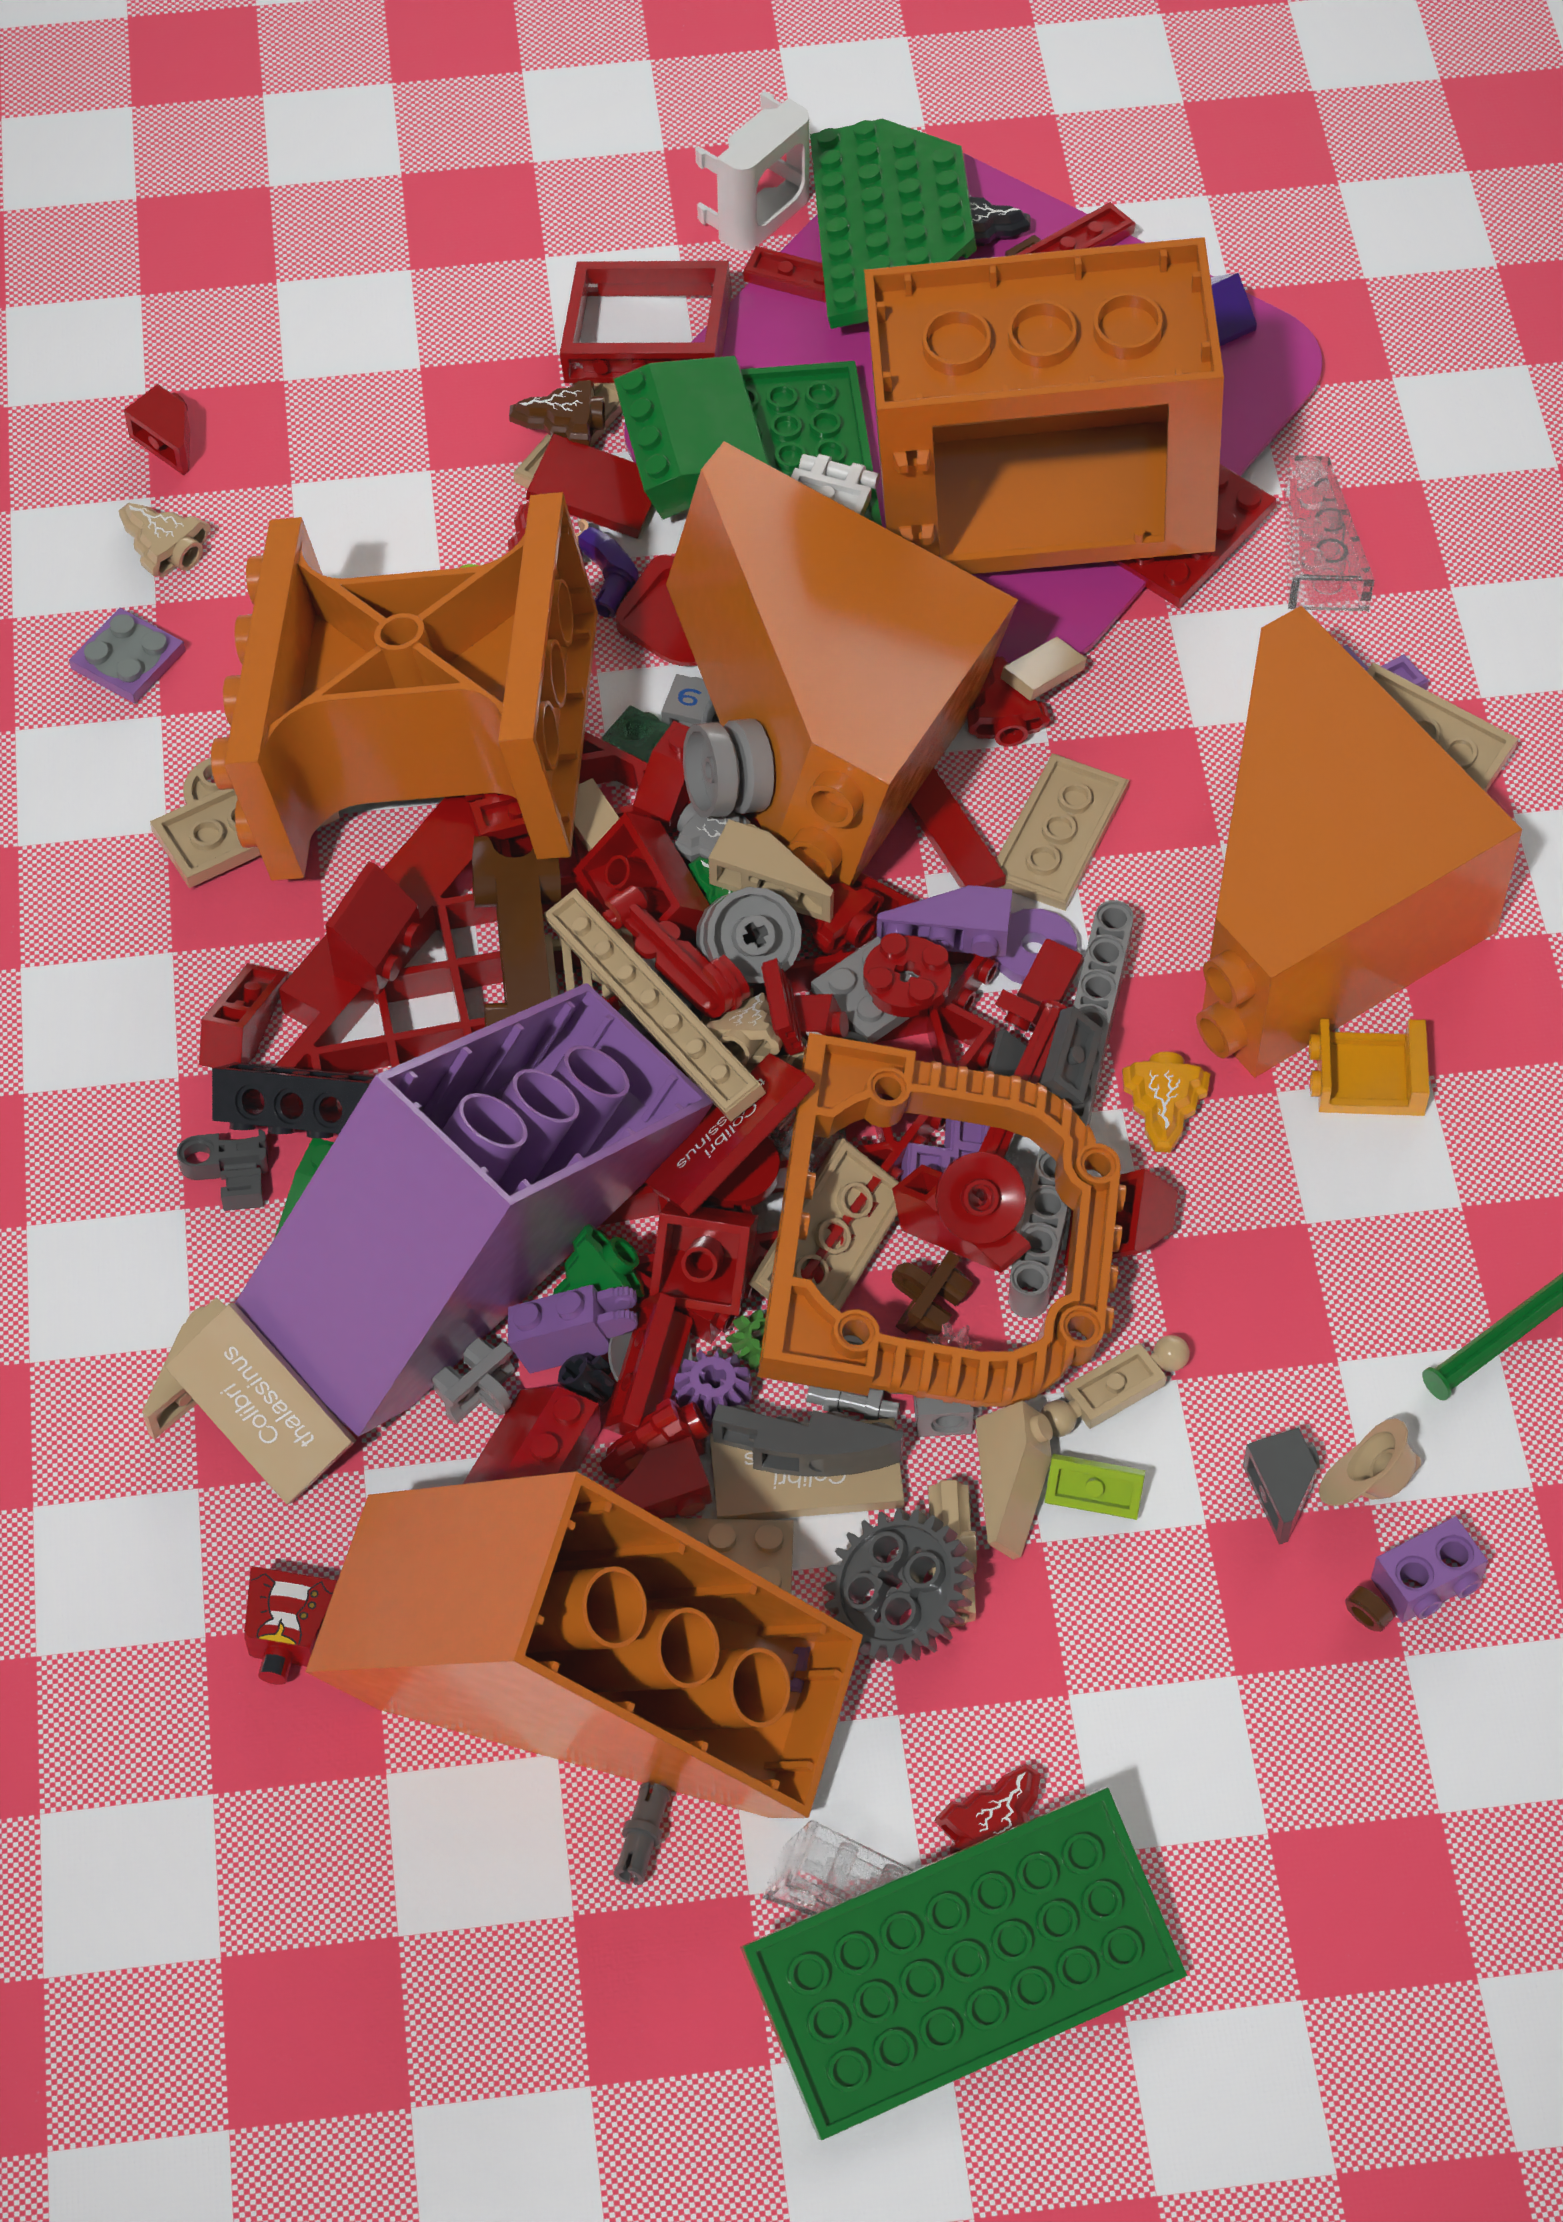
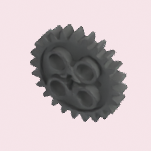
(931, 1603)

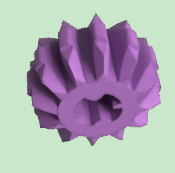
(725, 1375)

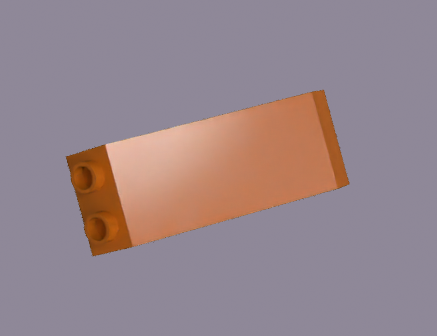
(836, 644)
(1346, 854)
(586, 1638)

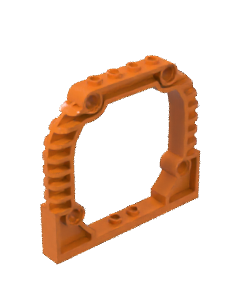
(806, 1333)

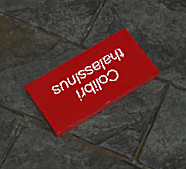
(723, 1144)

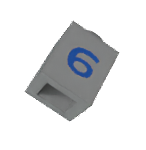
(688, 702)

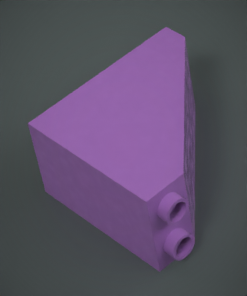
(462, 1197)

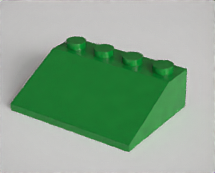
(680, 418)

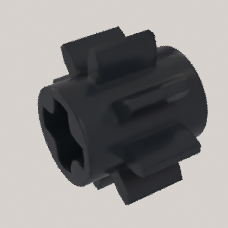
(587, 1377)

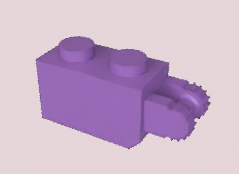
(569, 1324)

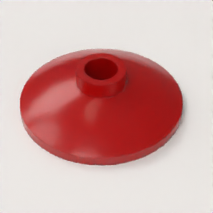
(1002, 1201)

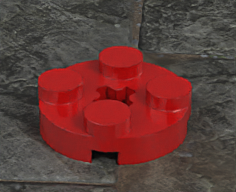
(913, 954)

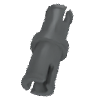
(642, 1833)

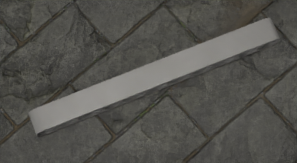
(1043, 1231)

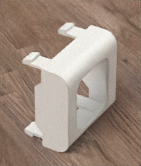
(743, 214)

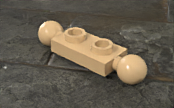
(1116, 1384)

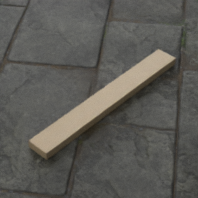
(654, 1005)

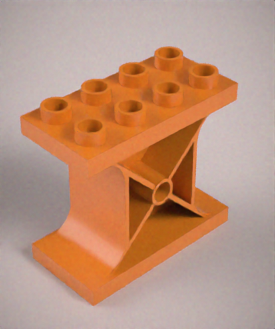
(408, 688)

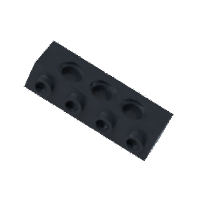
(238, 1090)

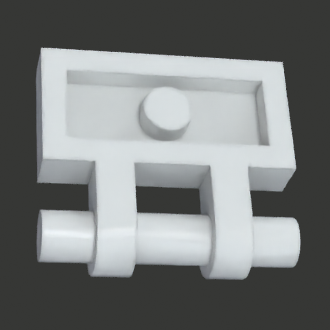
(838, 481)

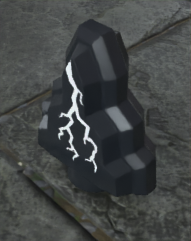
(996, 221)

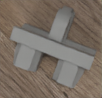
(483, 1383)

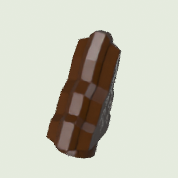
(565, 412)

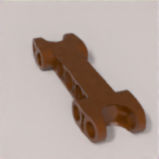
(517, 891)

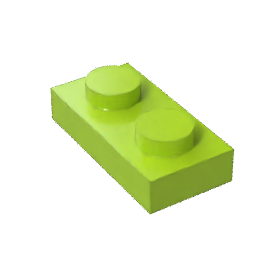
(1094, 1486)

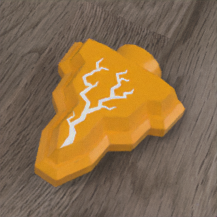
(1165, 1095)

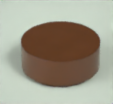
(1368, 1609)

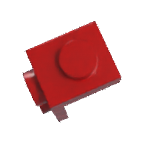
(1046, 980)

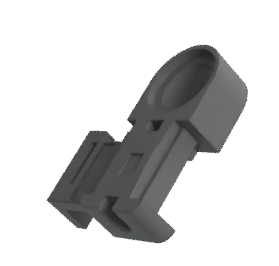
(239, 1163)

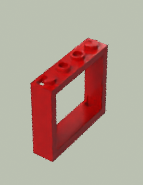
(642, 278)

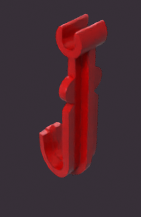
(709, 986)

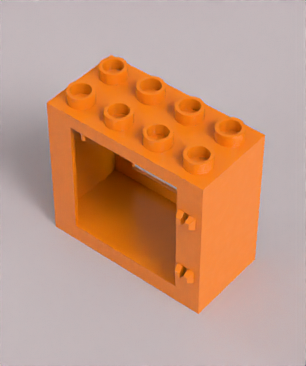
(1049, 405)

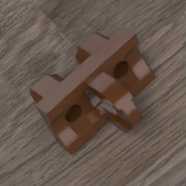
(924, 1287)

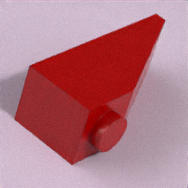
(240, 1017)

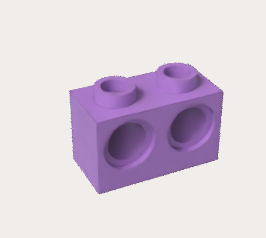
(1422, 1562)

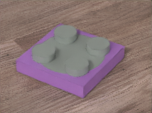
(127, 655)

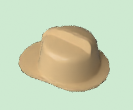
(1373, 1468)

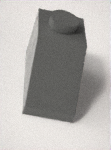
(1282, 1477)

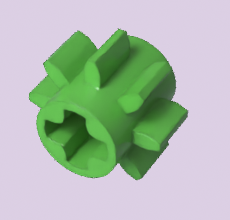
(742, 1341)

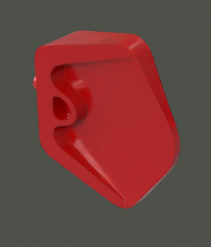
(650, 616)

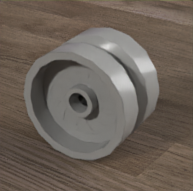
(728, 767)
(763, 914)

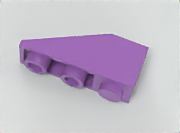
(959, 920)

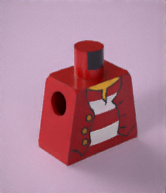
(284, 1619)

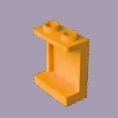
(1370, 1071)

